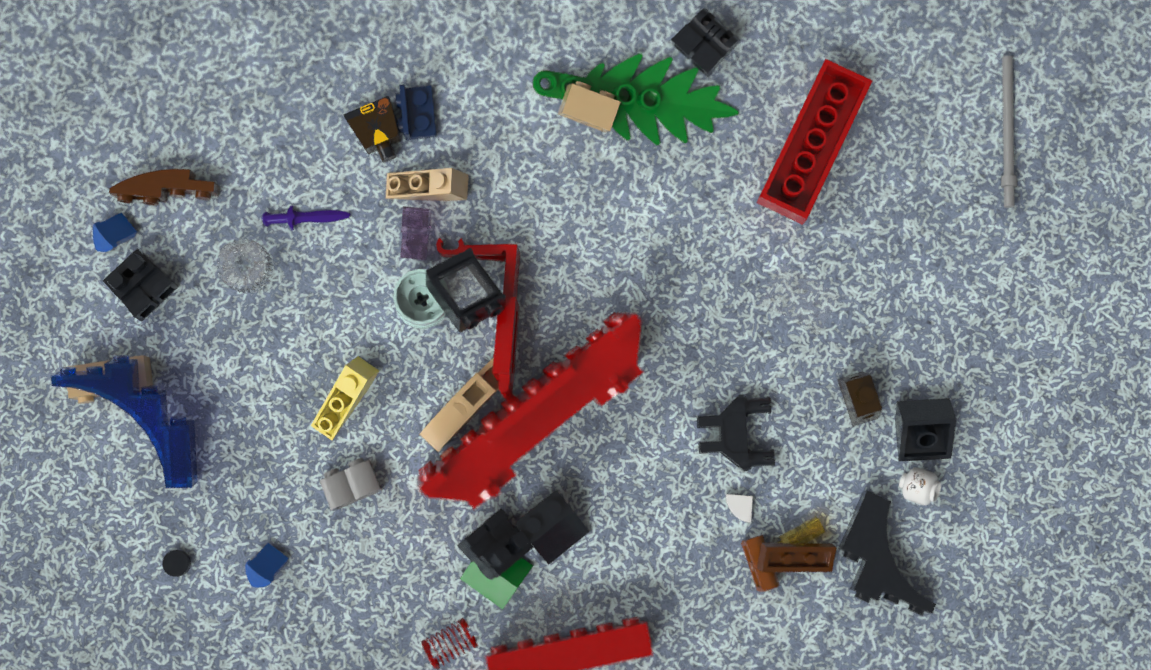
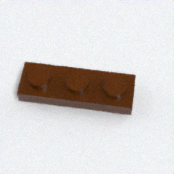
(796, 557)

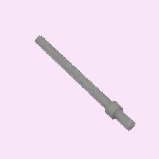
(1009, 180)

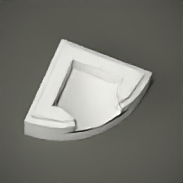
(740, 506)

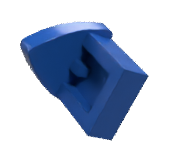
(112, 232)
(265, 566)

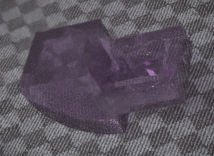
(415, 232)

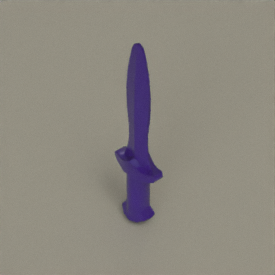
(294, 217)

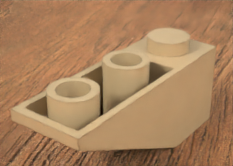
(432, 185)

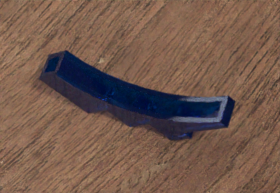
(148, 407)

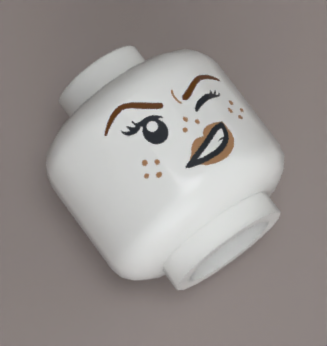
(920, 486)

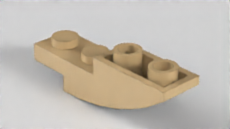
(461, 408)

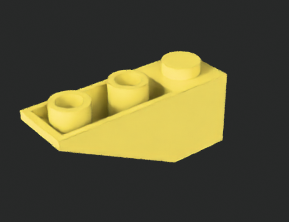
(344, 396)

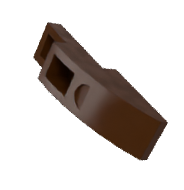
(155, 185)

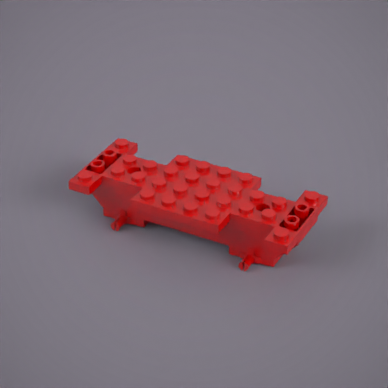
(589, 373)

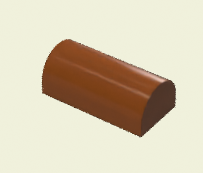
(763, 580)

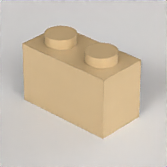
(589, 107)

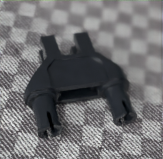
(733, 433)

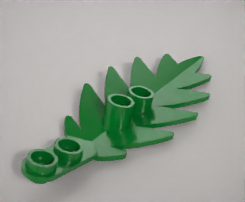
(644, 98)

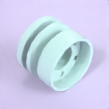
(405, 296)

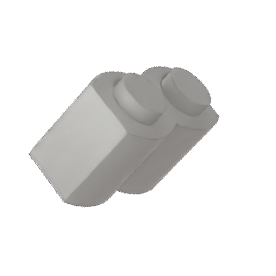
(350, 485)

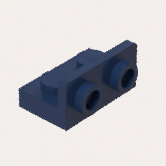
(417, 112)

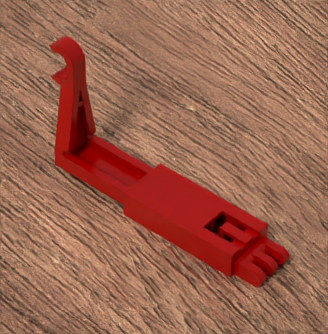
(508, 319)

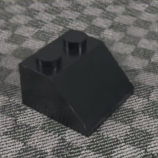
(925, 429)
(552, 527)

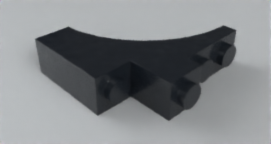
(877, 573)

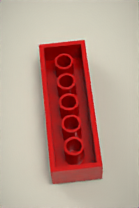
(814, 142)
(578, 651)

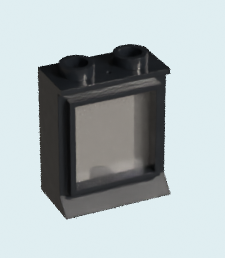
(464, 290)

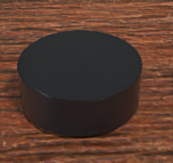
(176, 563)

